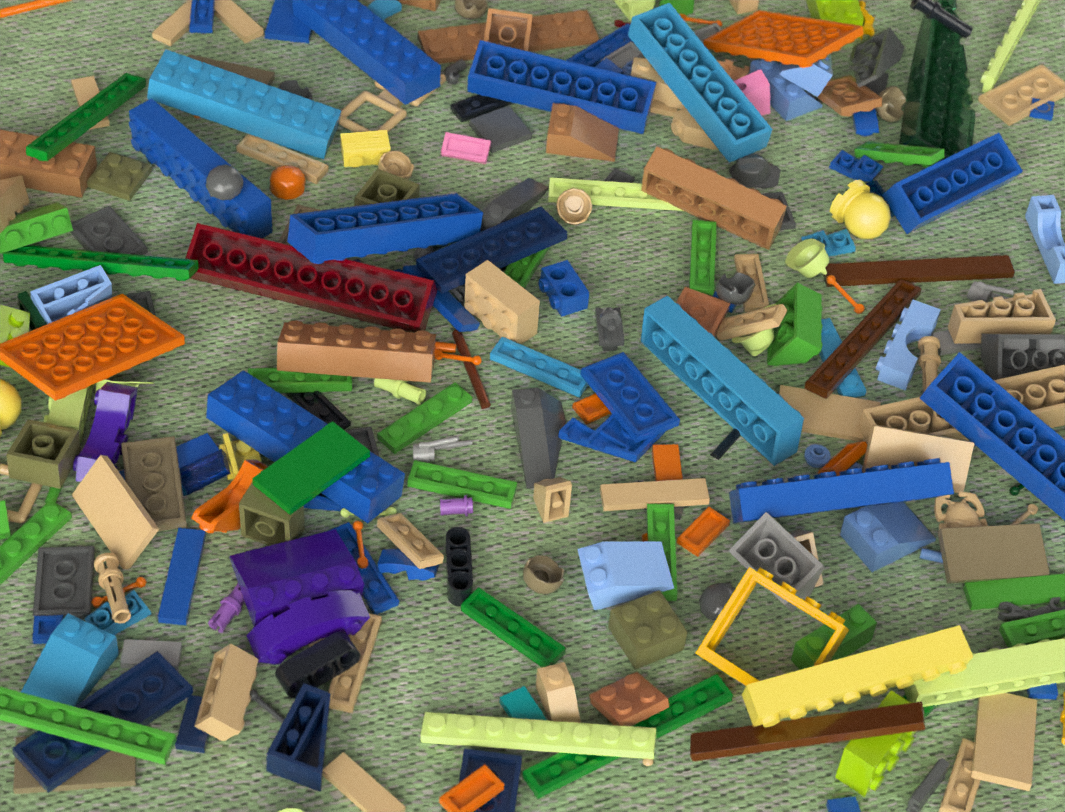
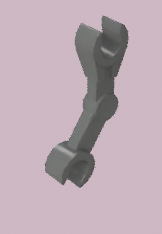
(1017, 613)

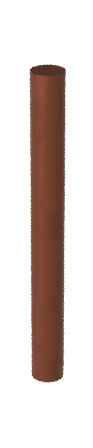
(471, 370)

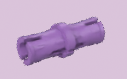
(229, 608)

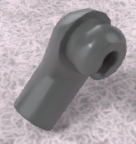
(451, 71)

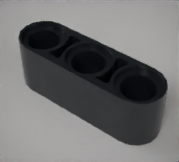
(458, 565)
(318, 663)

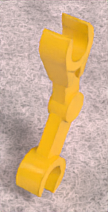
(868, 21)

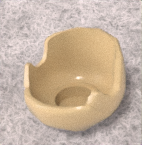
(396, 164)
(574, 206)

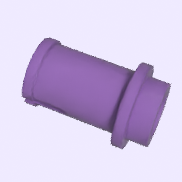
(456, 506)

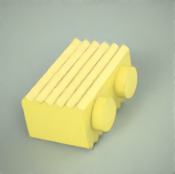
(364, 147)

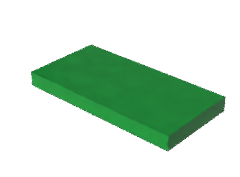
(311, 467)

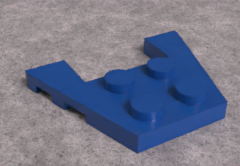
(607, 438)

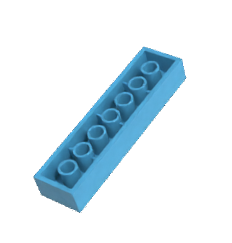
(699, 82)
(243, 104)
(722, 380)

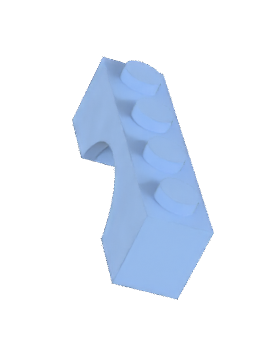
(1044, 222)
(899, 362)

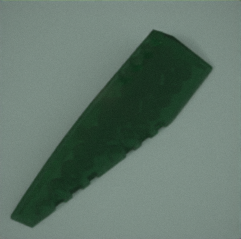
(937, 90)

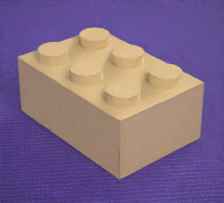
(501, 303)

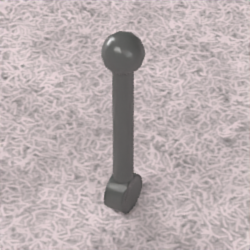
(254, 697)

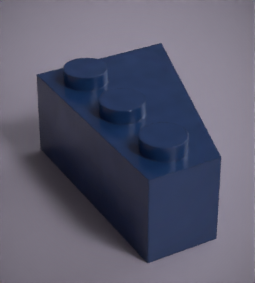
(301, 740)

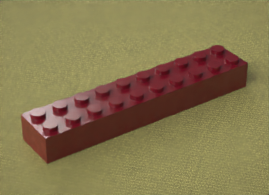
(332, 287)

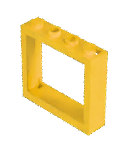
(736, 602)

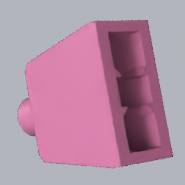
(757, 90)

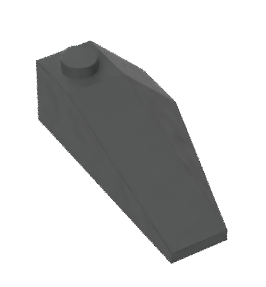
(875, 56)
(511, 203)
(1021, 353)
(537, 427)

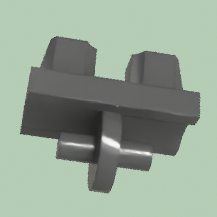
(609, 328)

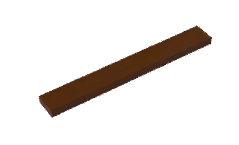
(920, 270)
(862, 339)
(808, 731)

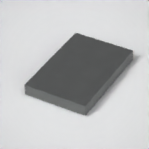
(107, 233)
(64, 581)

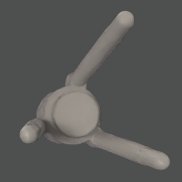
(984, 292)
(426, 450)

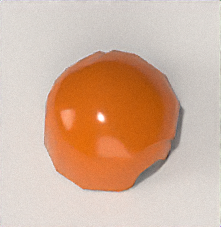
(287, 182)

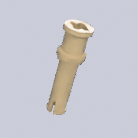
(929, 359)
(111, 580)

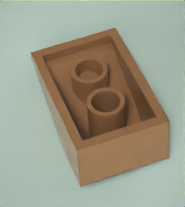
(508, 28)
(580, 134)

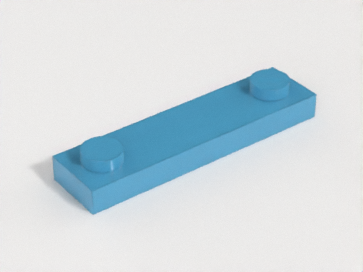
(539, 366)
(852, 385)

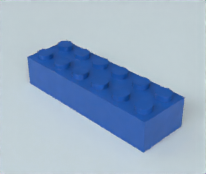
(952, 183)

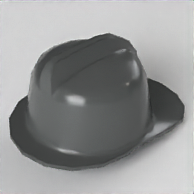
(755, 172)

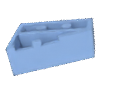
(72, 294)

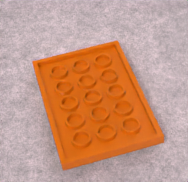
(783, 38)
(89, 346)

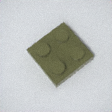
(119, 176)

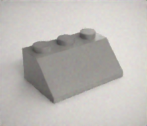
(780, 554)

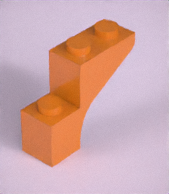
(222, 510)

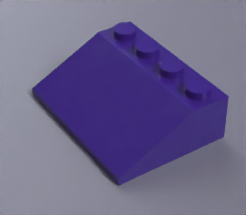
(292, 571)

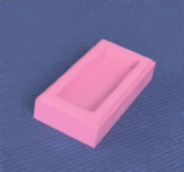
(465, 148)

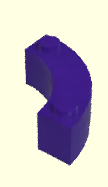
(111, 419)
(307, 622)

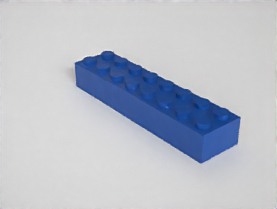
(372, 46)
(545, 80)
(189, 163)
(383, 227)
(278, 425)
(1001, 429)
(846, 491)

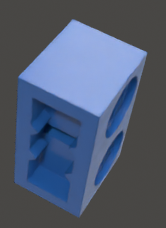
(563, 288)

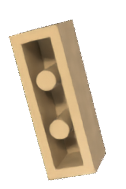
(227, 693)

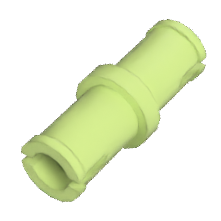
(401, 389)

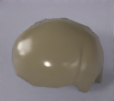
(471, 8)
(892, 104)
(543, 574)

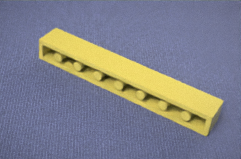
(856, 676)

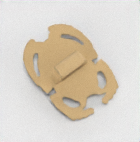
(960, 513)

